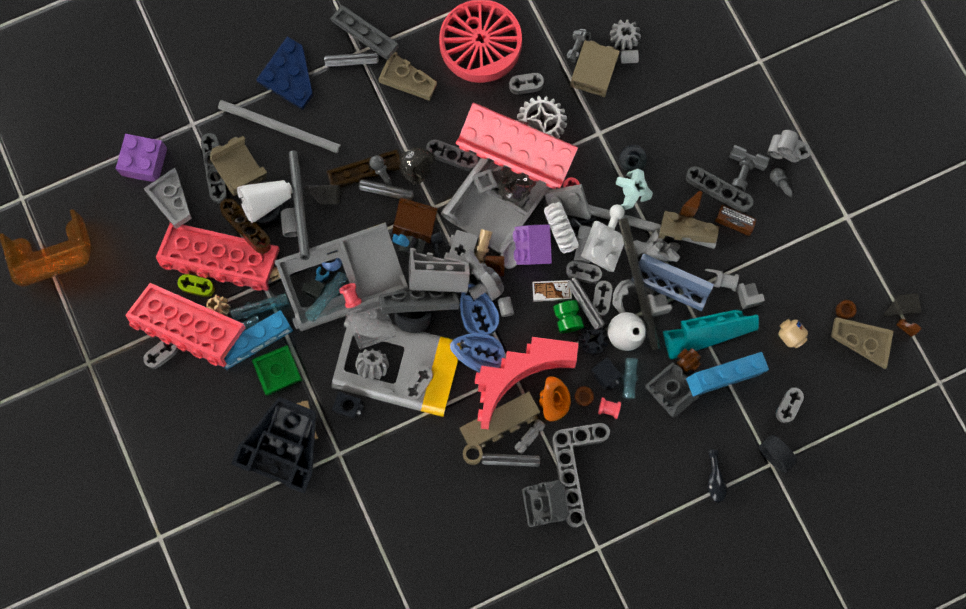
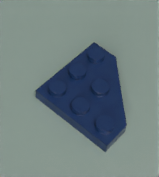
(288, 74)

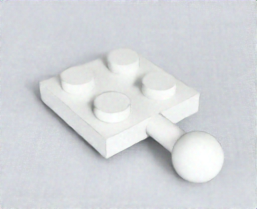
(605, 243)

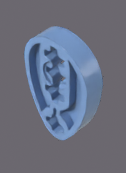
(488, 311)
(482, 342)

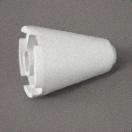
(263, 198)
(626, 331)

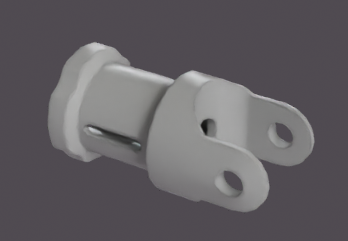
(725, 280)

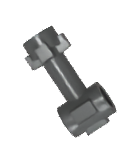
(578, 36)

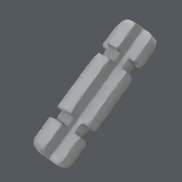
(529, 436)

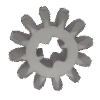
(625, 35)
(372, 364)

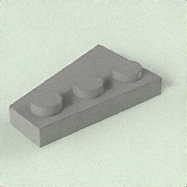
(170, 198)

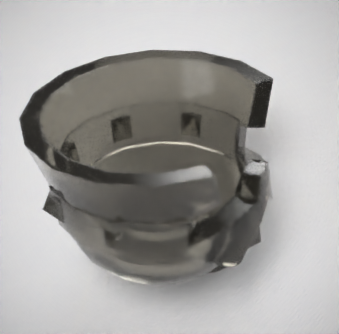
(514, 186)

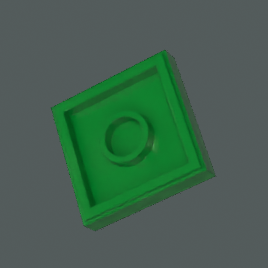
(277, 370)

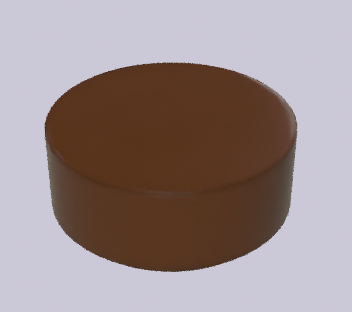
(846, 309)
(584, 396)

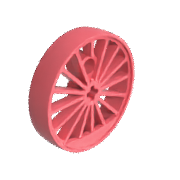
(496, 69)

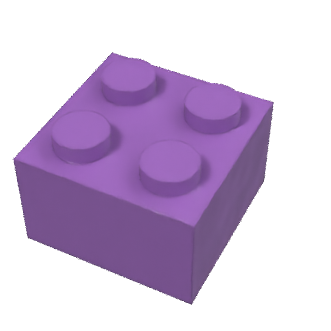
(141, 158)
(532, 244)

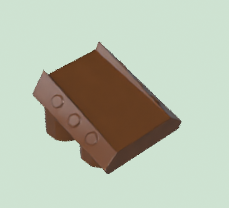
(415, 220)

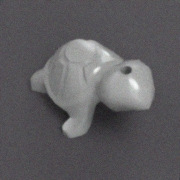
(658, 248)

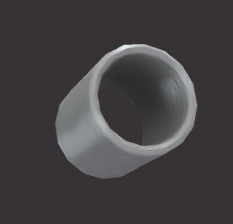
(288, 222)

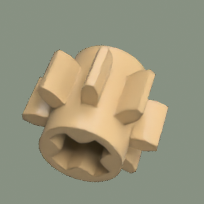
(218, 305)

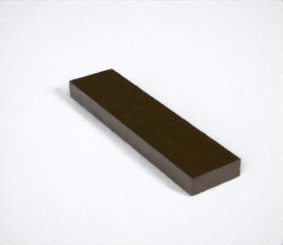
(361, 169)

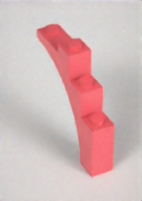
(539, 356)

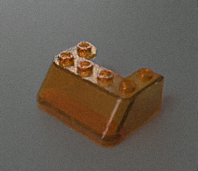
(31, 267)

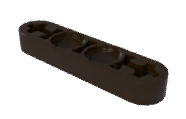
(245, 225)

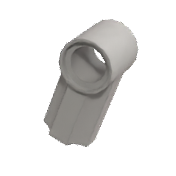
(582, 237)

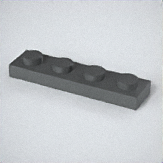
(364, 32)

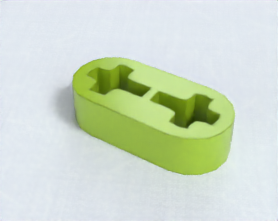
(195, 290)

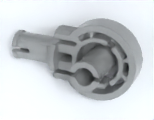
(487, 278)

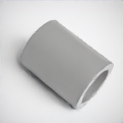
(629, 56)
(505, 306)

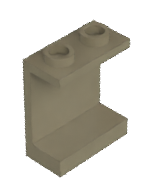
(594, 68)
(236, 165)

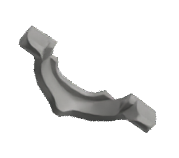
(621, 290)

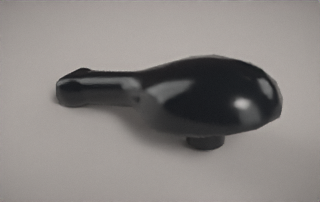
(716, 482)

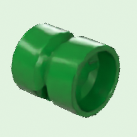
(568, 316)

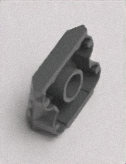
(671, 390)
(545, 503)

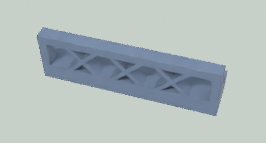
(674, 278)

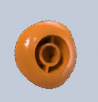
(555, 399)

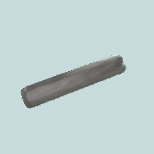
(351, 59)
(385, 190)
(585, 303)
(511, 460)

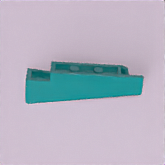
(708, 331)

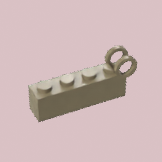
(504, 419)

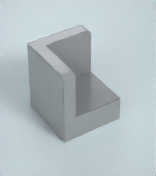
(749, 295)
(659, 304)

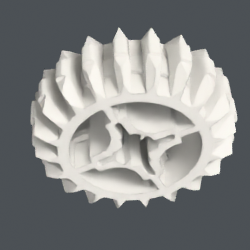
(548, 119)
(561, 227)

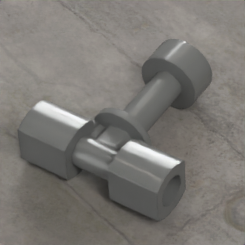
(747, 163)

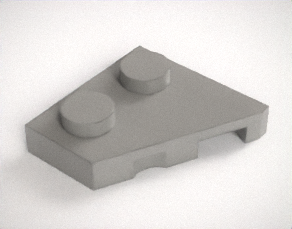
(572, 200)

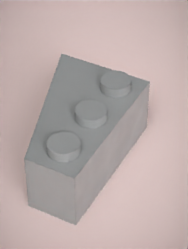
(437, 274)

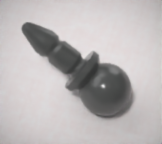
(377, 164)
(778, 176)

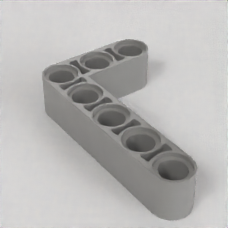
(570, 468)

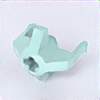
(634, 188)

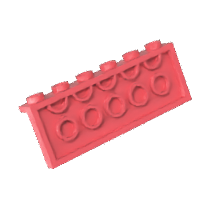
(516, 146)
(216, 257)
(184, 324)

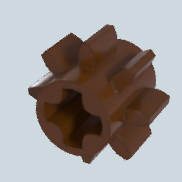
(689, 360)

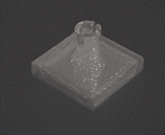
(370, 325)

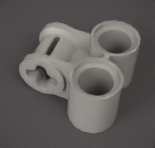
(788, 147)

